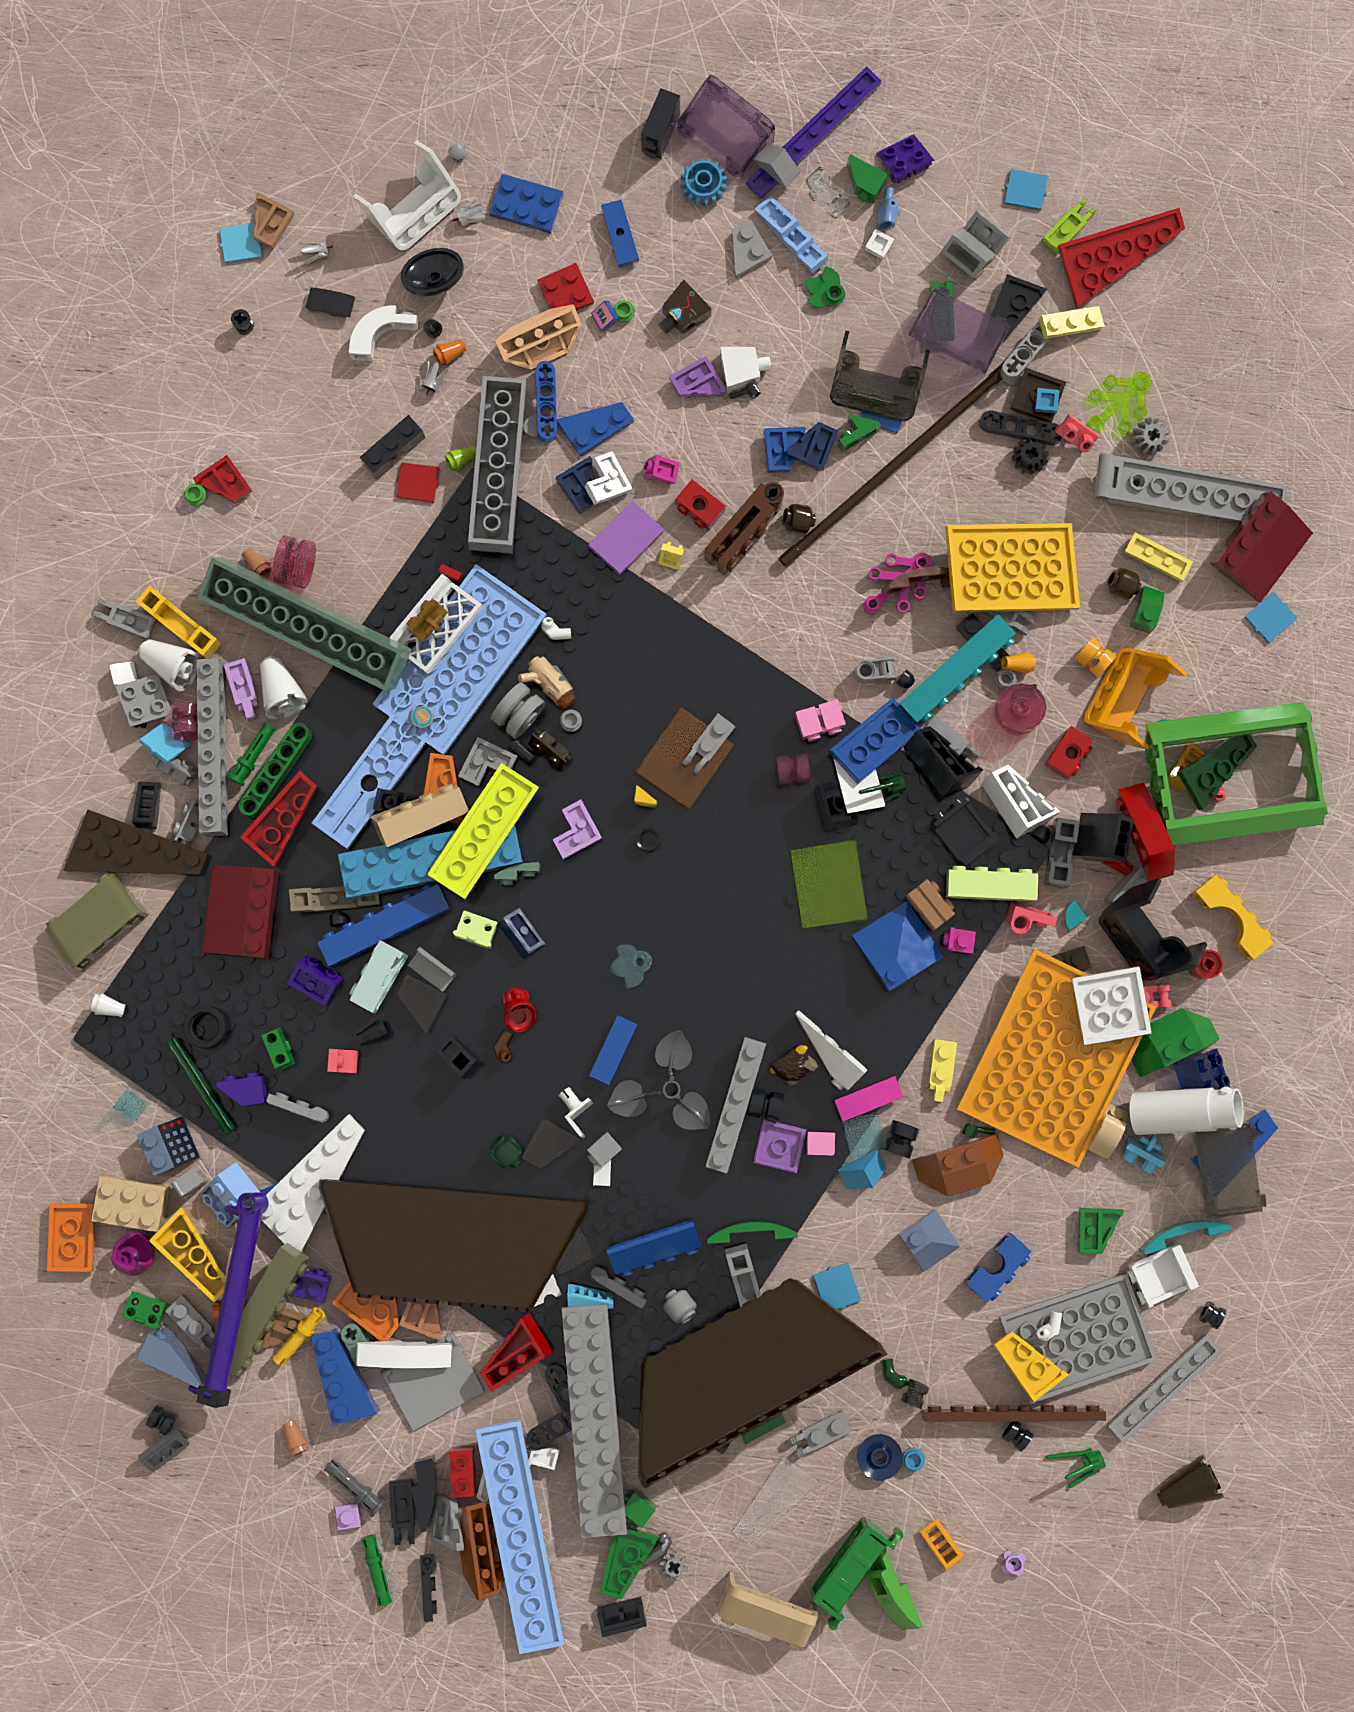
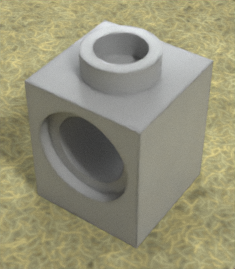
(603, 1150)

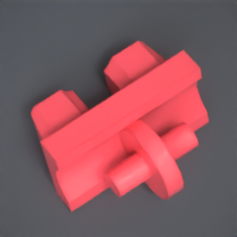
(1077, 433)

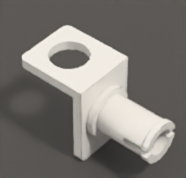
(576, 1108)

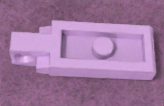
(242, 687)

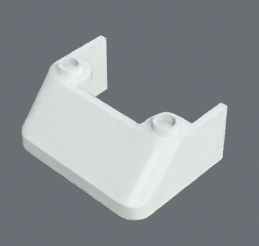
(420, 208)

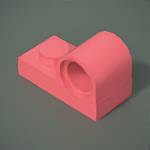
(1029, 914)
(342, 1061)

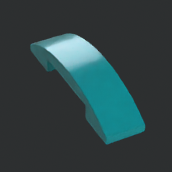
(1157, 1241)

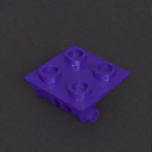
(905, 158)

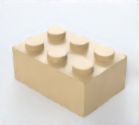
(131, 1203)

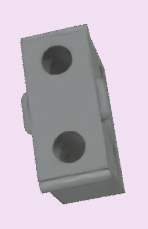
(189, 1182)

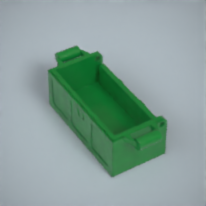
(849, 1567)

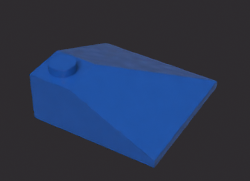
(897, 946)

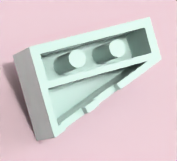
(377, 976)

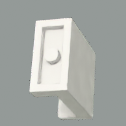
(1161, 1275)

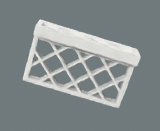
(439, 592)

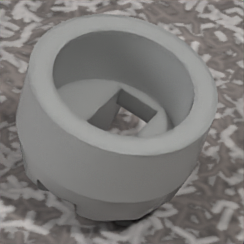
(457, 152)

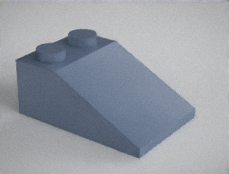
(172, 1357)

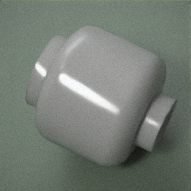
(679, 1306)

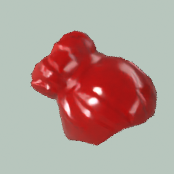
(518, 1011)

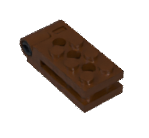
(763, 506)

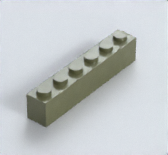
(267, 1303)

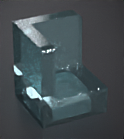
(131, 1104)

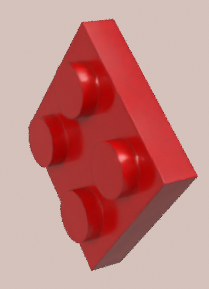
(566, 288)

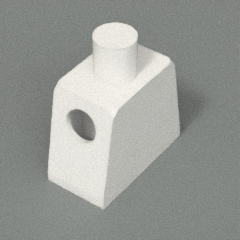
(742, 366)

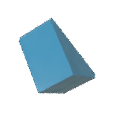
(863, 1171)

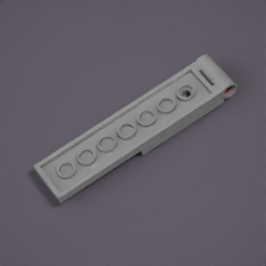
(1178, 489)

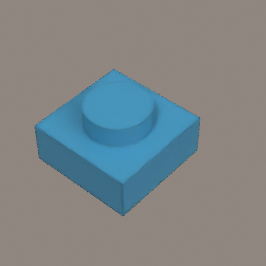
(1046, 400)

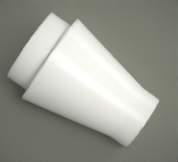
(106, 1006)

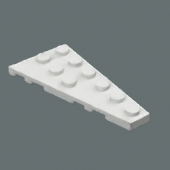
(296, 1200)

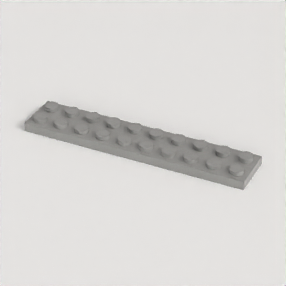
(594, 1420)

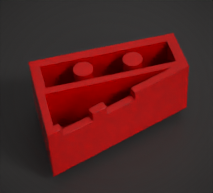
(517, 1353)

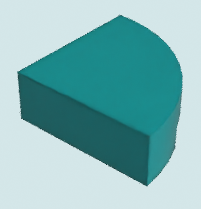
(1073, 915)

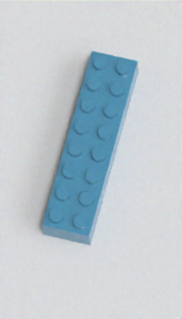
(408, 863)

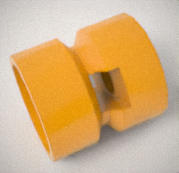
(1092, 649)

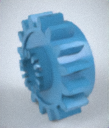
(704, 171)

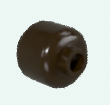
(798, 518)
(1124, 583)

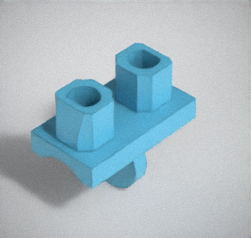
(1147, 1149)

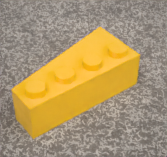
(189, 1252)

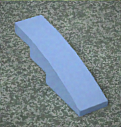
(793, 236)

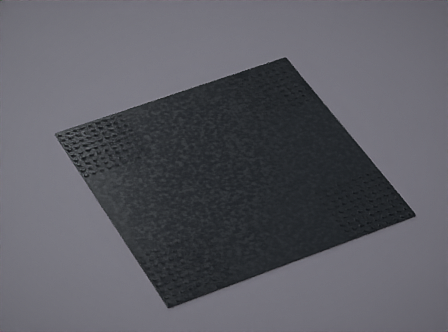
(705, 904)

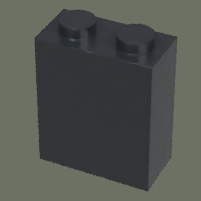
(660, 124)
(1103, 837)

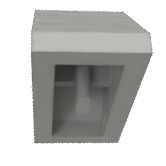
(777, 164)

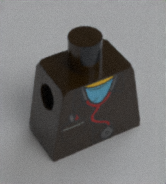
(684, 309)

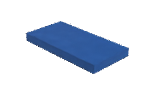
(874, 741)

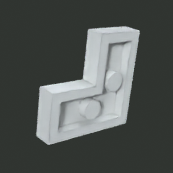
(611, 481)

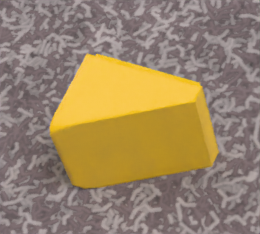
(643, 798)

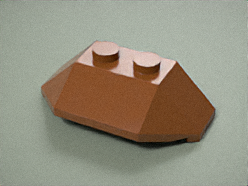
(960, 1166)
(481, 1553)

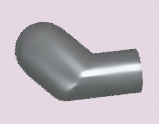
(660, 1551)

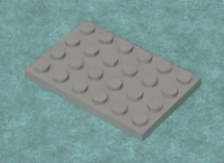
(1097, 1336)

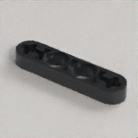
(1021, 424)

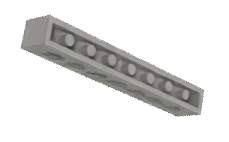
(212, 747)

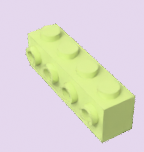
(992, 885)

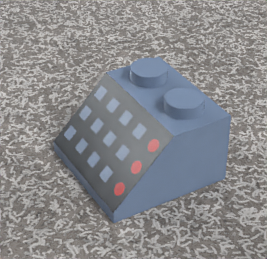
(168, 1146)

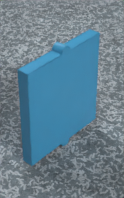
(1026, 189)
(1271, 617)
(837, 1286)

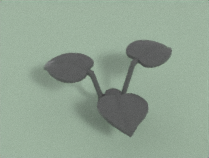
(690, 1112)

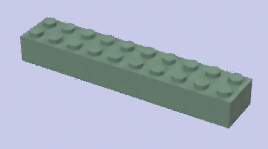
(304, 623)

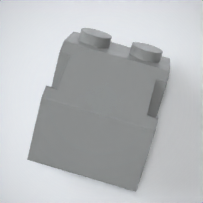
(976, 244)

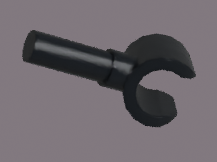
(752, 390)

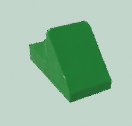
(862, 429)

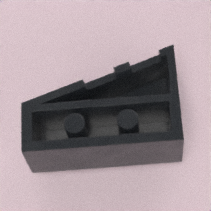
(939, 762)

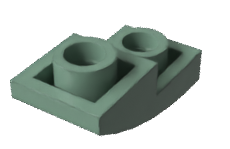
(510, 874)

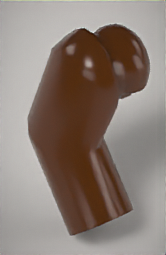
(500, 1047)

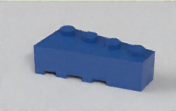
(342, 1383)

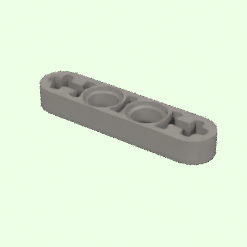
(1026, 347)

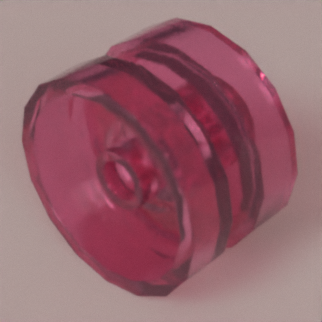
(294, 561)
(1028, 699)

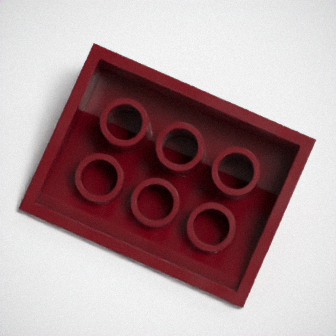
(1262, 546)
(240, 911)

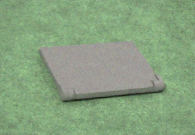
(433, 1391)

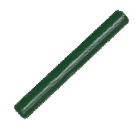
(200, 1085)

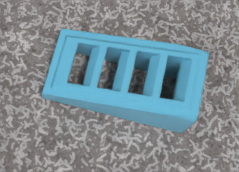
(582, 1295)

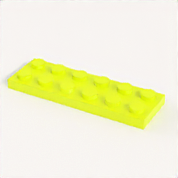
(483, 831)

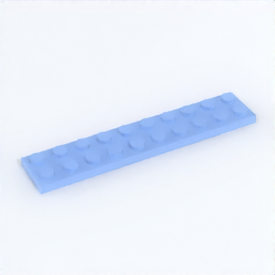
(520, 1536)

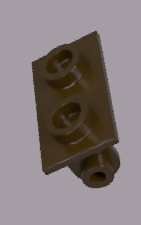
(541, 744)

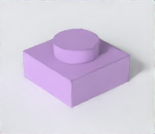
(348, 1516)

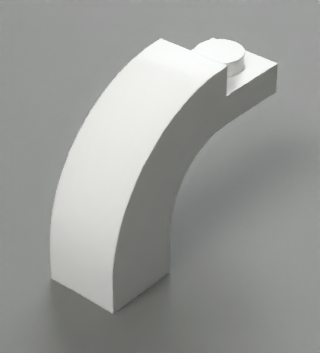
(374, 325)

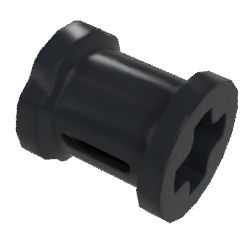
(237, 318)

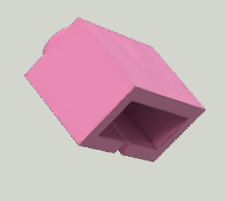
(819, 721)

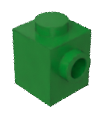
(638, 1508)

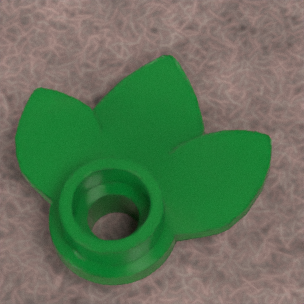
(823, 287)

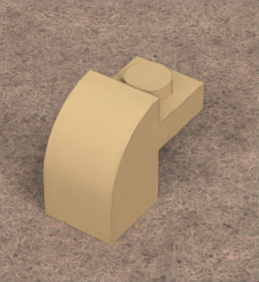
(1109, 1132)

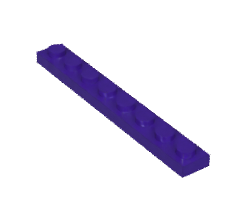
(820, 126)

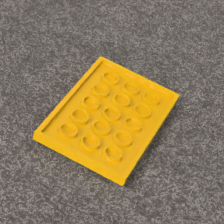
(1012, 567)

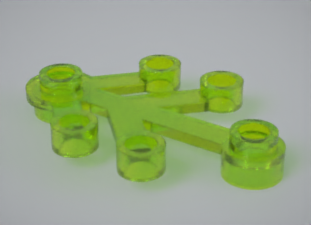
(1121, 400)

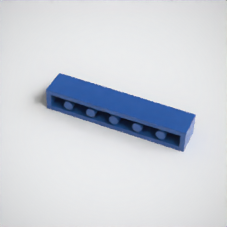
(384, 925)

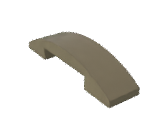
(326, 900)

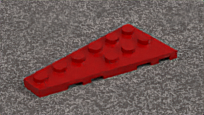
(1106, 255)

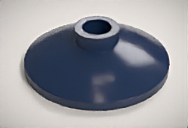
(883, 1468)

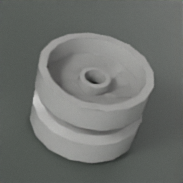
(517, 710)

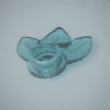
(627, 965)

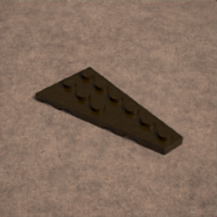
(121, 848)

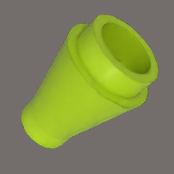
(461, 457)

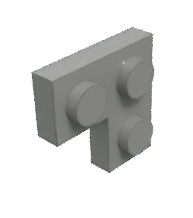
(483, 756)

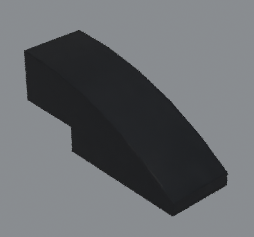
(425, 1490)

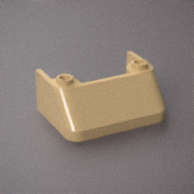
(766, 1614)

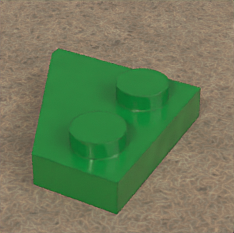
(1096, 1228)

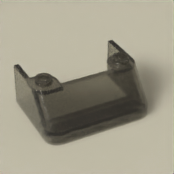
(875, 391)

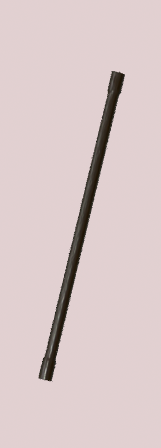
(796, 550)

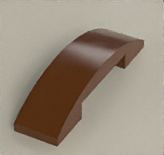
(918, 575)

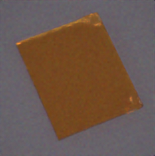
(664, 762)

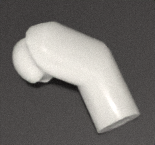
(553, 631)
(1050, 1329)

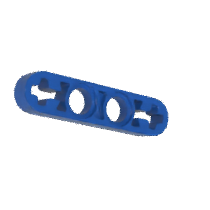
(548, 402)

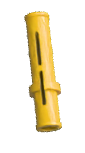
(304, 1330)

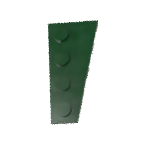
(1215, 767)

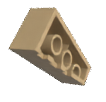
(419, 815)

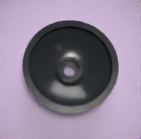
(432, 272)

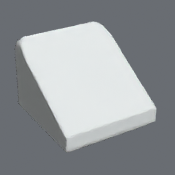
(123, 673)

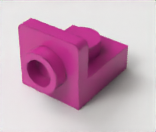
(661, 469)
(959, 940)

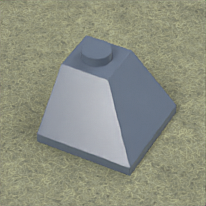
(929, 1240)

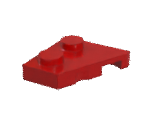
(224, 480)

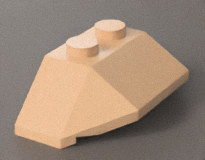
(540, 337)

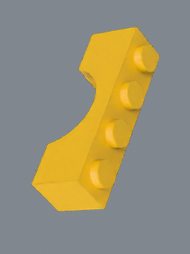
(178, 622)
(1251, 938)

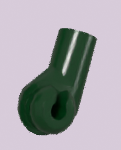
(890, 1376)

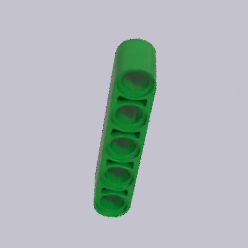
(275, 759)

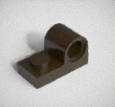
(1076, 958)

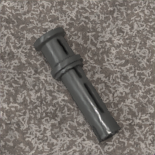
(361, 1493)

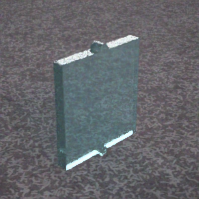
(863, 1134)

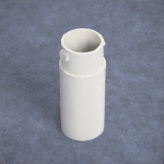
(1186, 1110)

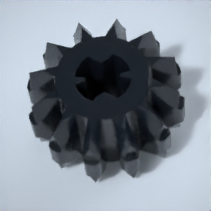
(1038, 459)

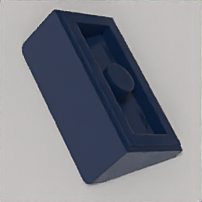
(521, 933)

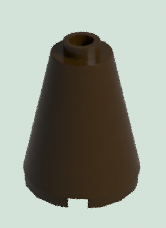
(1191, 1485)

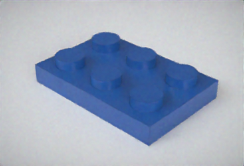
(526, 203)

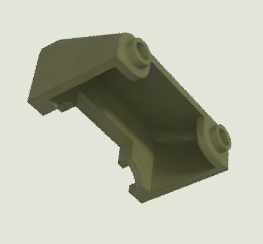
(94, 921)

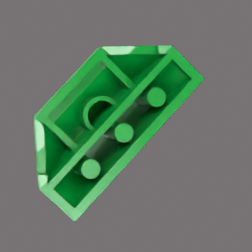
(1172, 1040)

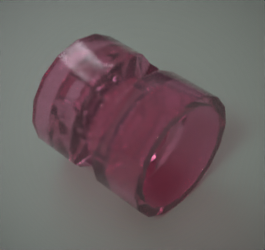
(185, 721)
(793, 769)

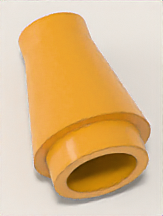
(1020, 662)

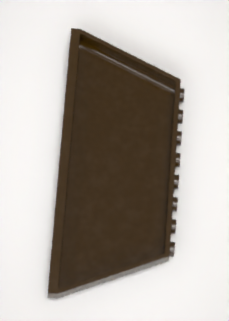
(448, 1242)
(743, 1375)

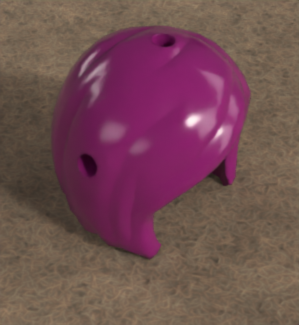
(133, 1254)

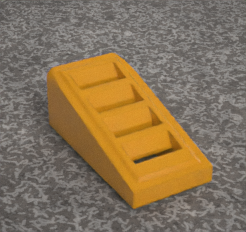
(1173, 777)
(952, 1561)

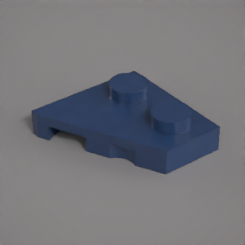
(813, 446)
(573, 482)

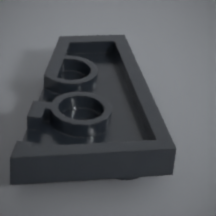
(1016, 301)

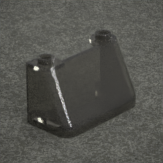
(1229, 1171)

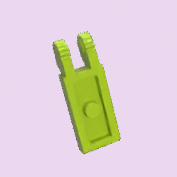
(1067, 227)

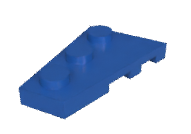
(594, 426)

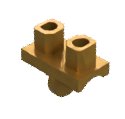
(427, 620)

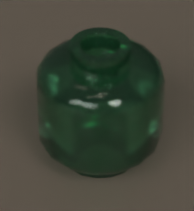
(506, 1151)

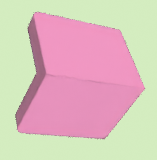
(820, 1143)

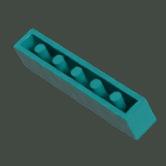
(957, 669)

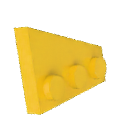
(1029, 1367)

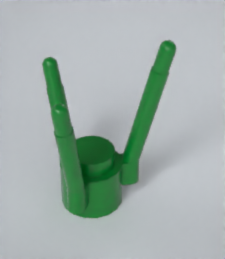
(1092, 1464)

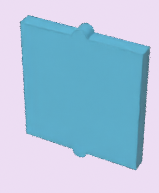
(239, 243)
(163, 744)

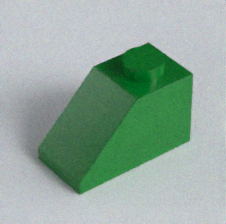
(865, 179)
(1148, 609)

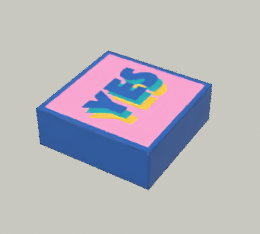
(605, 315)

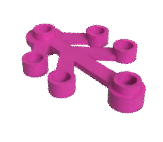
(889, 575)

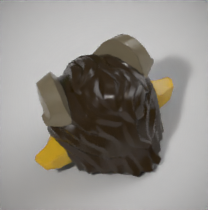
(793, 1065)

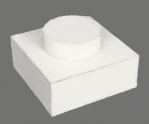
(879, 244)

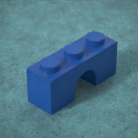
(1013, 1255)

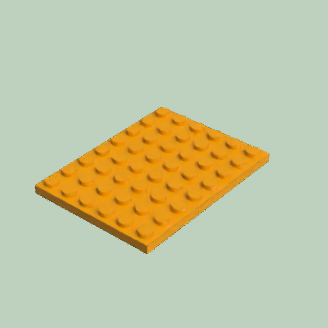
(1037, 1071)

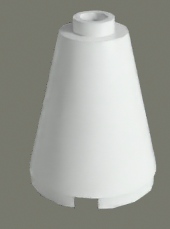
(171, 662)
(280, 690)

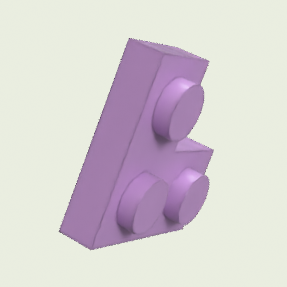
(582, 833)

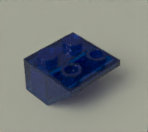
(1202, 1071)

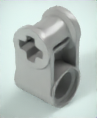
(880, 670)

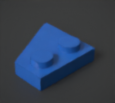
(776, 443)

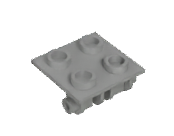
(144, 700)

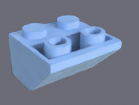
(225, 1191)

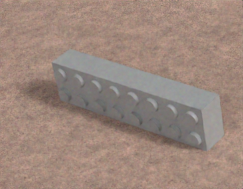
(497, 464)

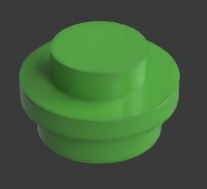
(624, 311)
(195, 494)

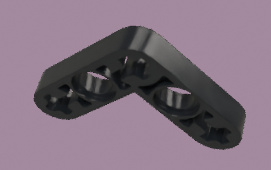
(564, 1405)

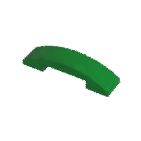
(723, 1236)

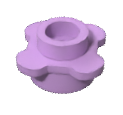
(1013, 1569)

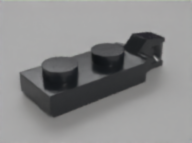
(428, 1585)

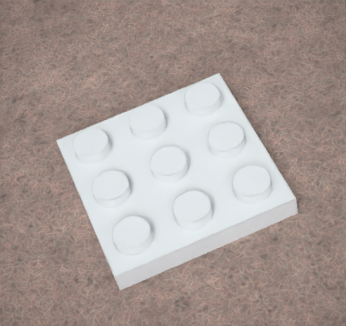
(1111, 1005)

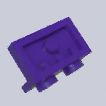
(314, 980)
(313, 1285)

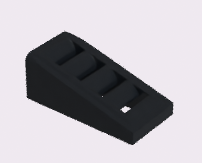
(152, 816)

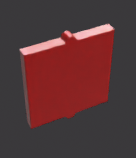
(417, 482)

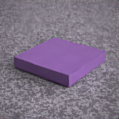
(779, 1146)

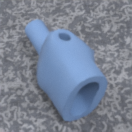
(888, 211)

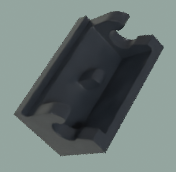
(621, 1616)

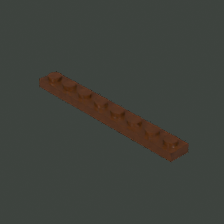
(1023, 1413)

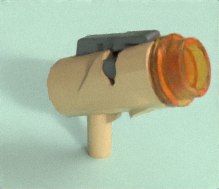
(551, 681)

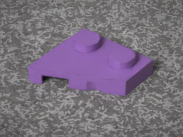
(698, 380)

